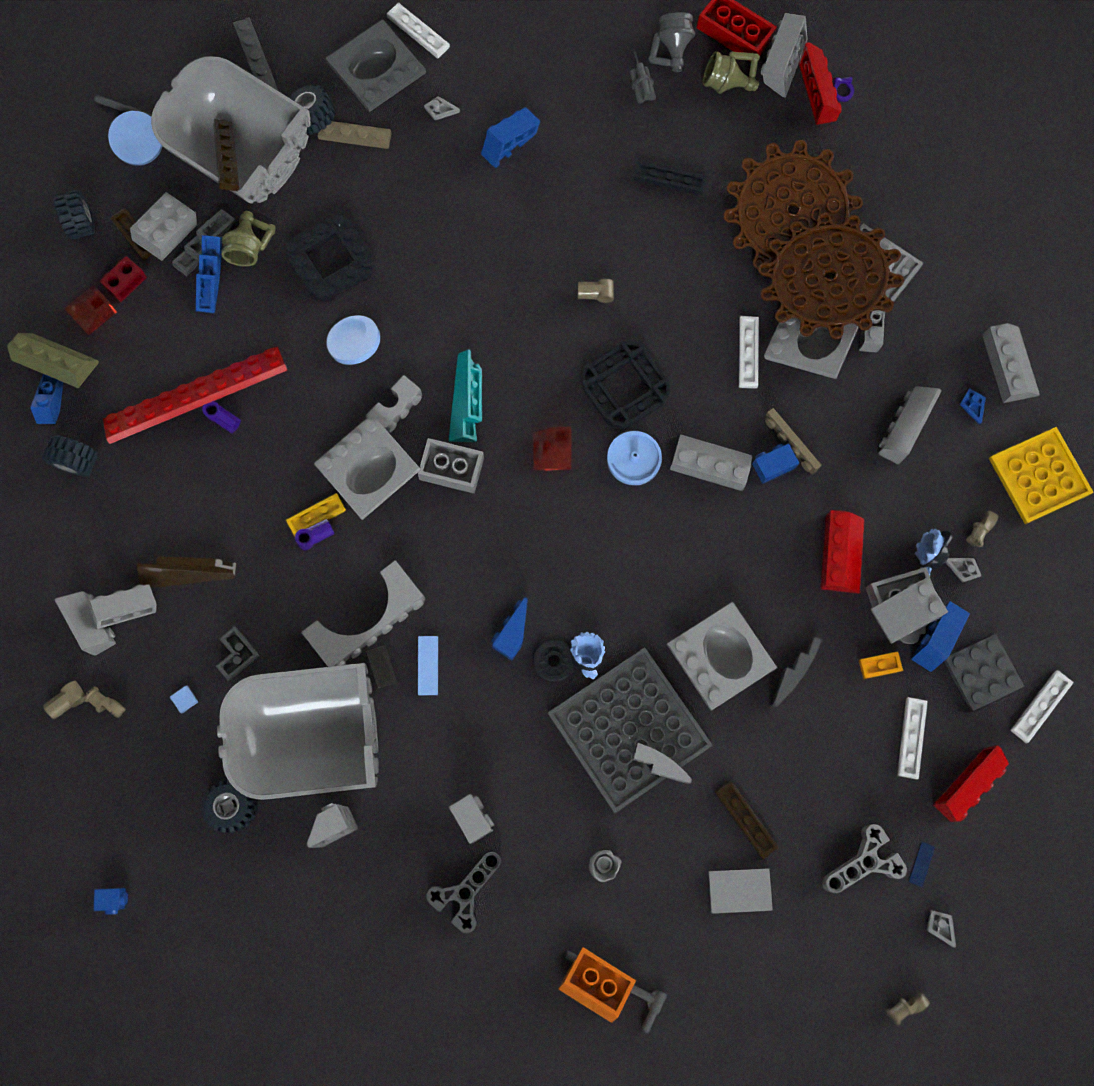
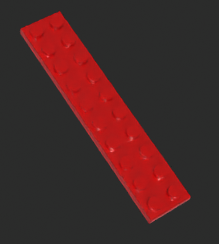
(193, 395)

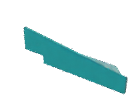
(466, 400)

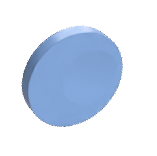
(133, 138)
(353, 340)
(634, 458)

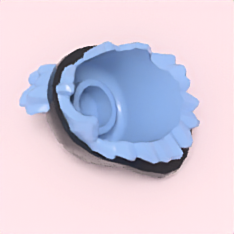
(933, 549)
(587, 653)

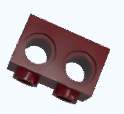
(127, 282)

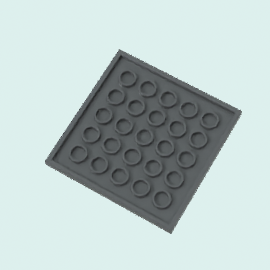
(615, 714)

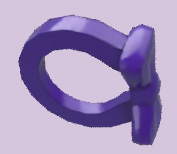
(837, 81)

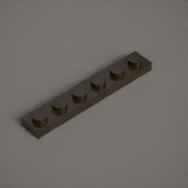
(226, 155)

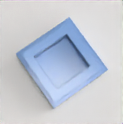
(184, 699)

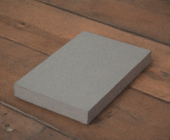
(740, 890)

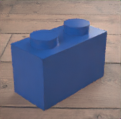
(775, 463)

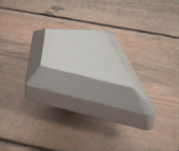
(440, 108)
(964, 568)
(942, 927)

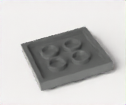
(983, 672)

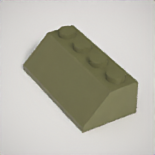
(51, 358)

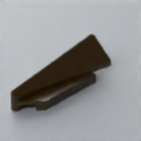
(183, 570)

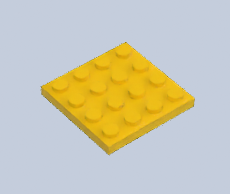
(1040, 475)

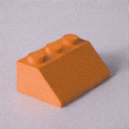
(597, 985)

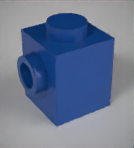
(110, 900)

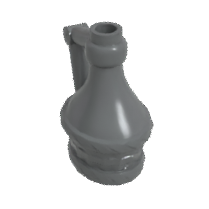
(675, 34)

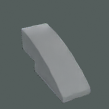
(660, 763)

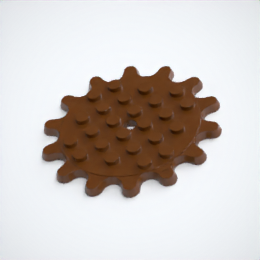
(785, 182)
(849, 254)

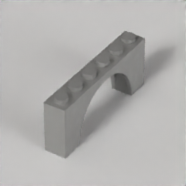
(338, 648)

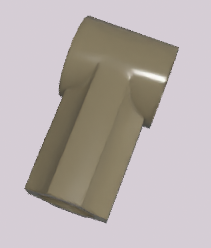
(601, 290)
(70, 696)

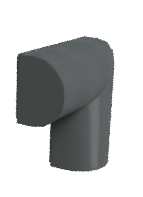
(241, 654)

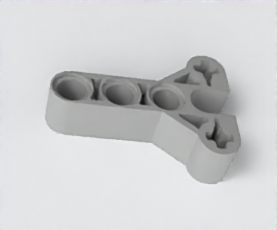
(869, 848)

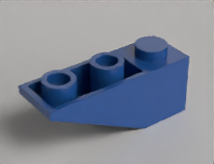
(47, 400)
(512, 635)

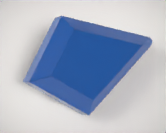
(974, 405)

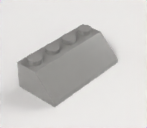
(785, 53)
(1010, 363)
(908, 423)
(711, 462)
(331, 825)

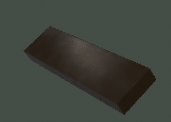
(746, 820)

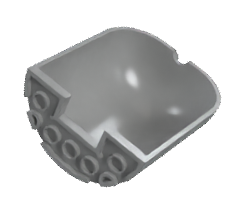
(265, 124)
(300, 732)

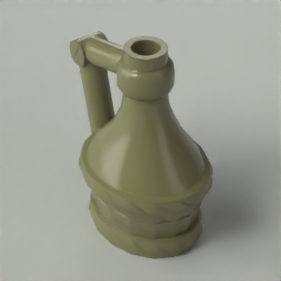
(724, 73)
(242, 245)

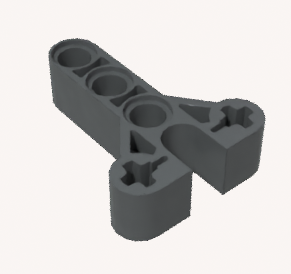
(453, 893)

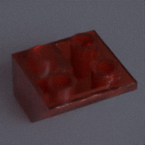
(90, 309)
(553, 448)

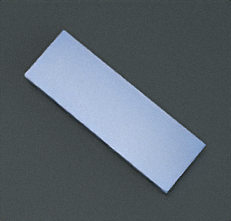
(427, 665)

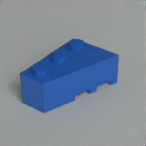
(508, 134)
(941, 637)

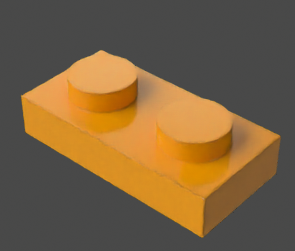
(880, 665)

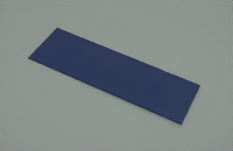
(922, 864)

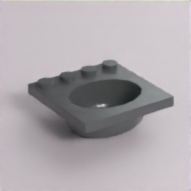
(375, 65)

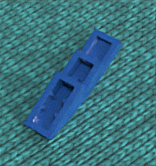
(209, 274)

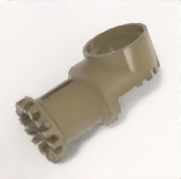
(980, 529)
(102, 702)
(905, 1008)

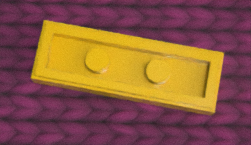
(322, 510)

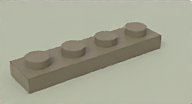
(356, 134)
(787, 436)

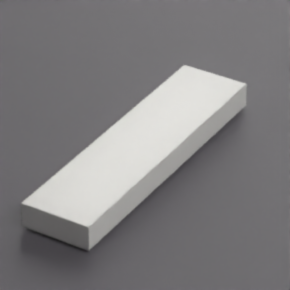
(418, 30)
(748, 351)
(1041, 706)
(912, 738)

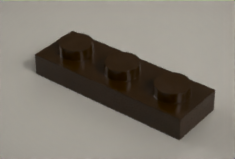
(124, 221)

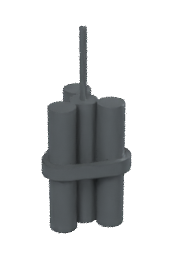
(642, 82)

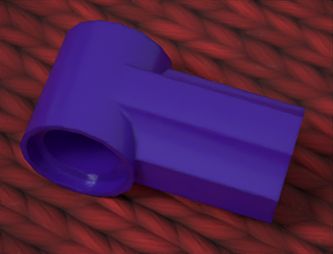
(221, 417)
(316, 533)

